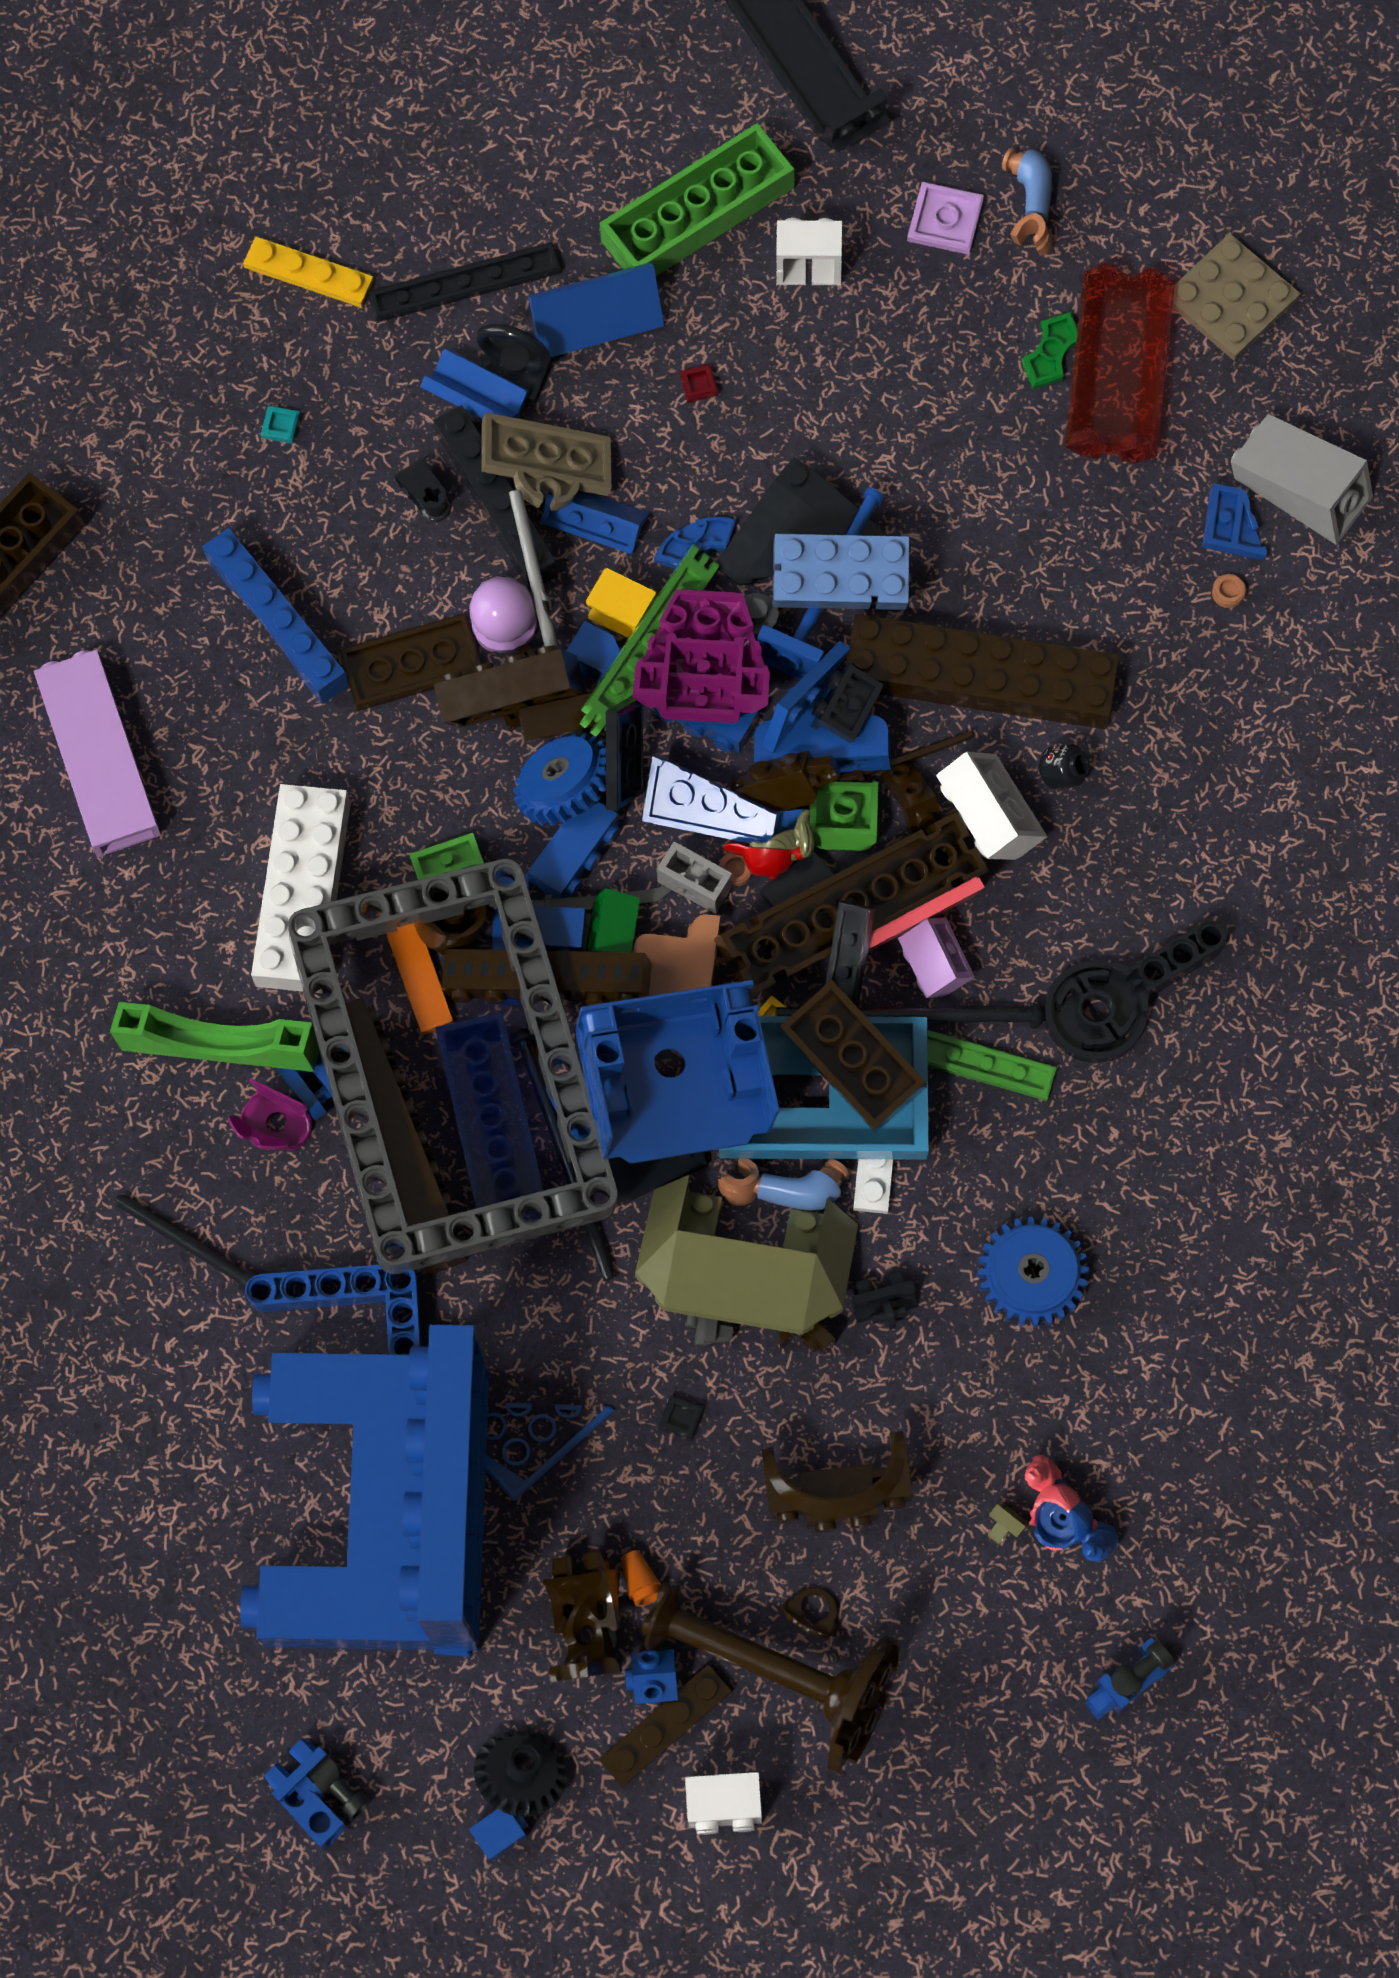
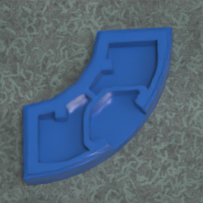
(706, 533)

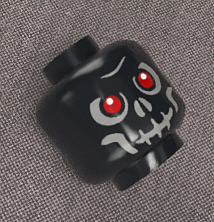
(1063, 766)

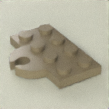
(546, 459)

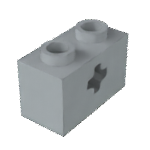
(694, 877)

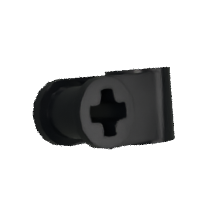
(423, 488)

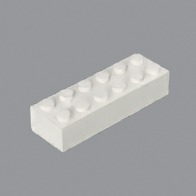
(299, 875)

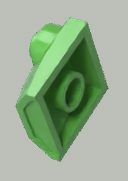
(845, 816)

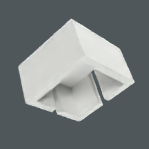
(809, 240)
(723, 1802)

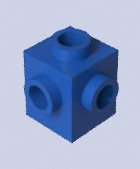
(652, 1676)

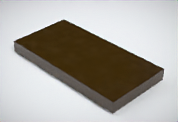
(408, 661)

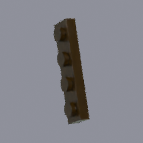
(665, 1726)

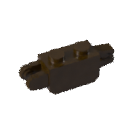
(786, 780)

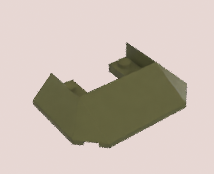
(739, 1279)

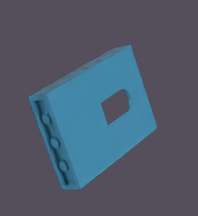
(839, 1130)

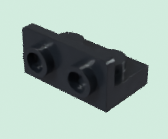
(847, 702)

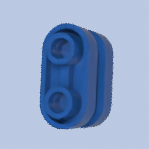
(294, 1080)

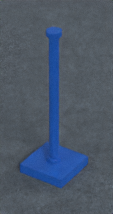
(792, 654)

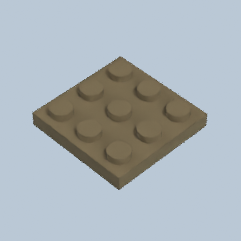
(1232, 296)

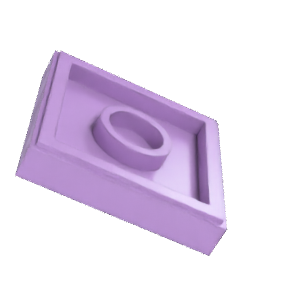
(945, 218)

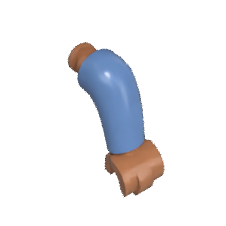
(1036, 176)
(798, 1193)

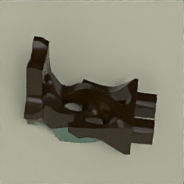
(594, 1604)

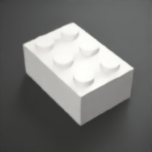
(991, 806)

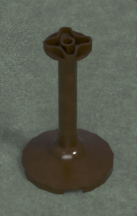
(846, 1698)

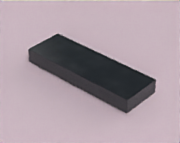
(850, 948)

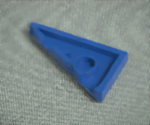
(802, 696)

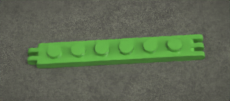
(619, 678)

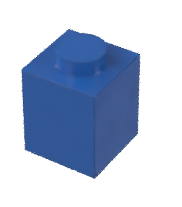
(498, 1833)

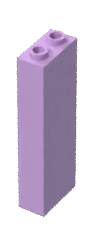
(96, 752)

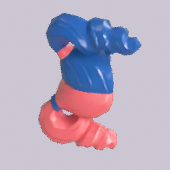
(1057, 1499)

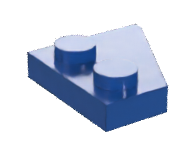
(1230, 524)

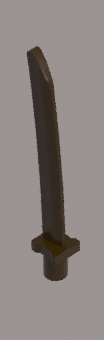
(859, 776)

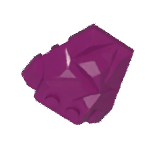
(703, 660)

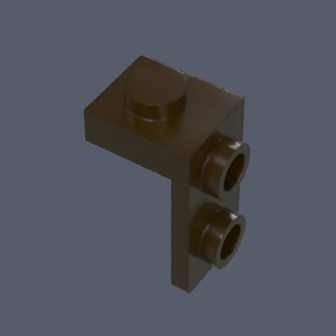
(913, 795)

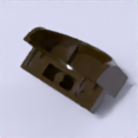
(841, 1493)

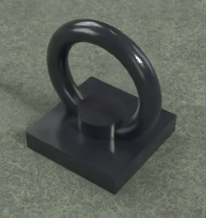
(515, 356)

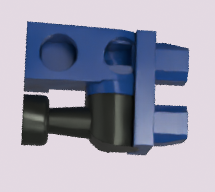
(1130, 1681)
(308, 1786)

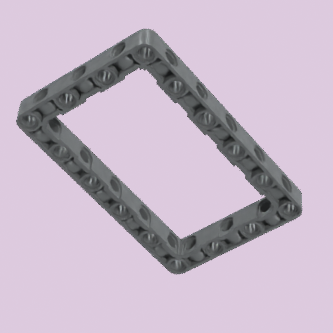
(492, 1224)

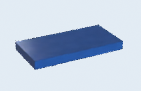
(597, 310)

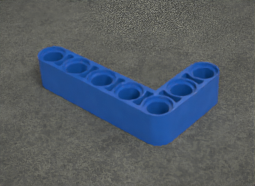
(347, 1295)

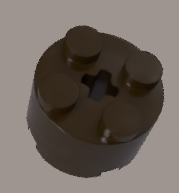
(452, 932)

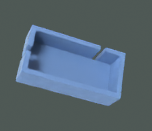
(840, 571)

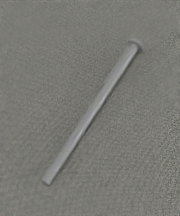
(534, 574)

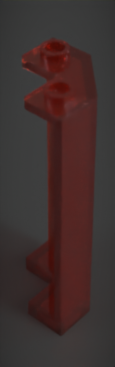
(1120, 364)

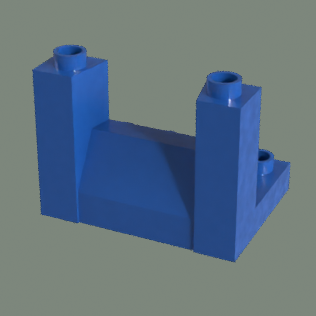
(411, 1499)

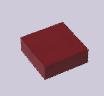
(698, 383)

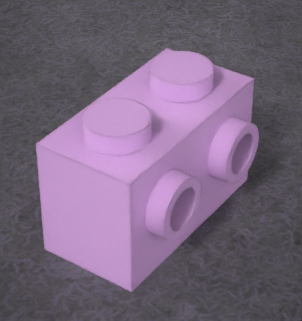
(935, 957)

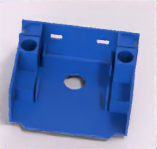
(710, 1106)

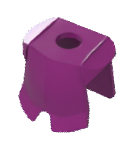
(254, 1117)

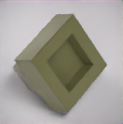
(1007, 1522)

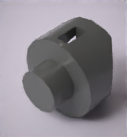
(762, 612)

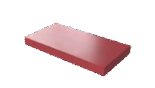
(928, 910)

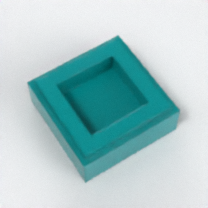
(280, 424)

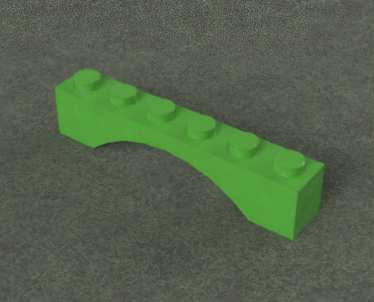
(272, 1044)

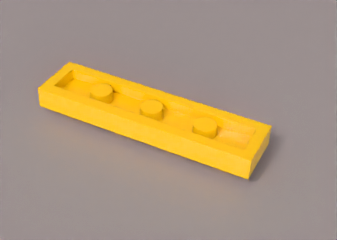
(308, 272)

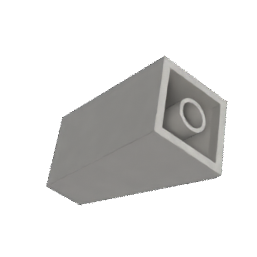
(1304, 476)

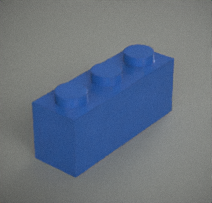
(574, 851)

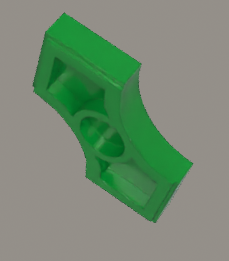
(1045, 362)

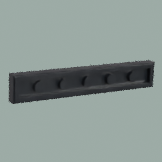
(464, 282)

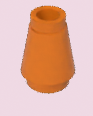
(640, 1579)

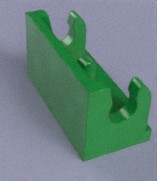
(612, 922)

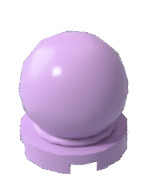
(503, 615)

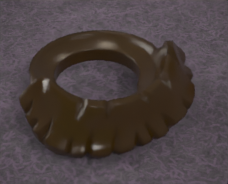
(823, 1628)

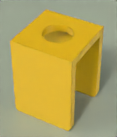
(619, 602)

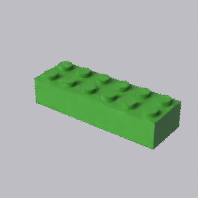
(699, 203)

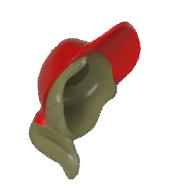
(779, 852)

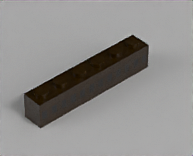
(577, 974)

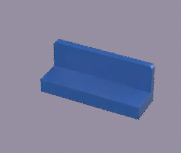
(474, 387)
(598, 520)

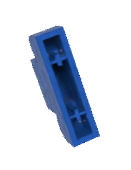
(867, 753)

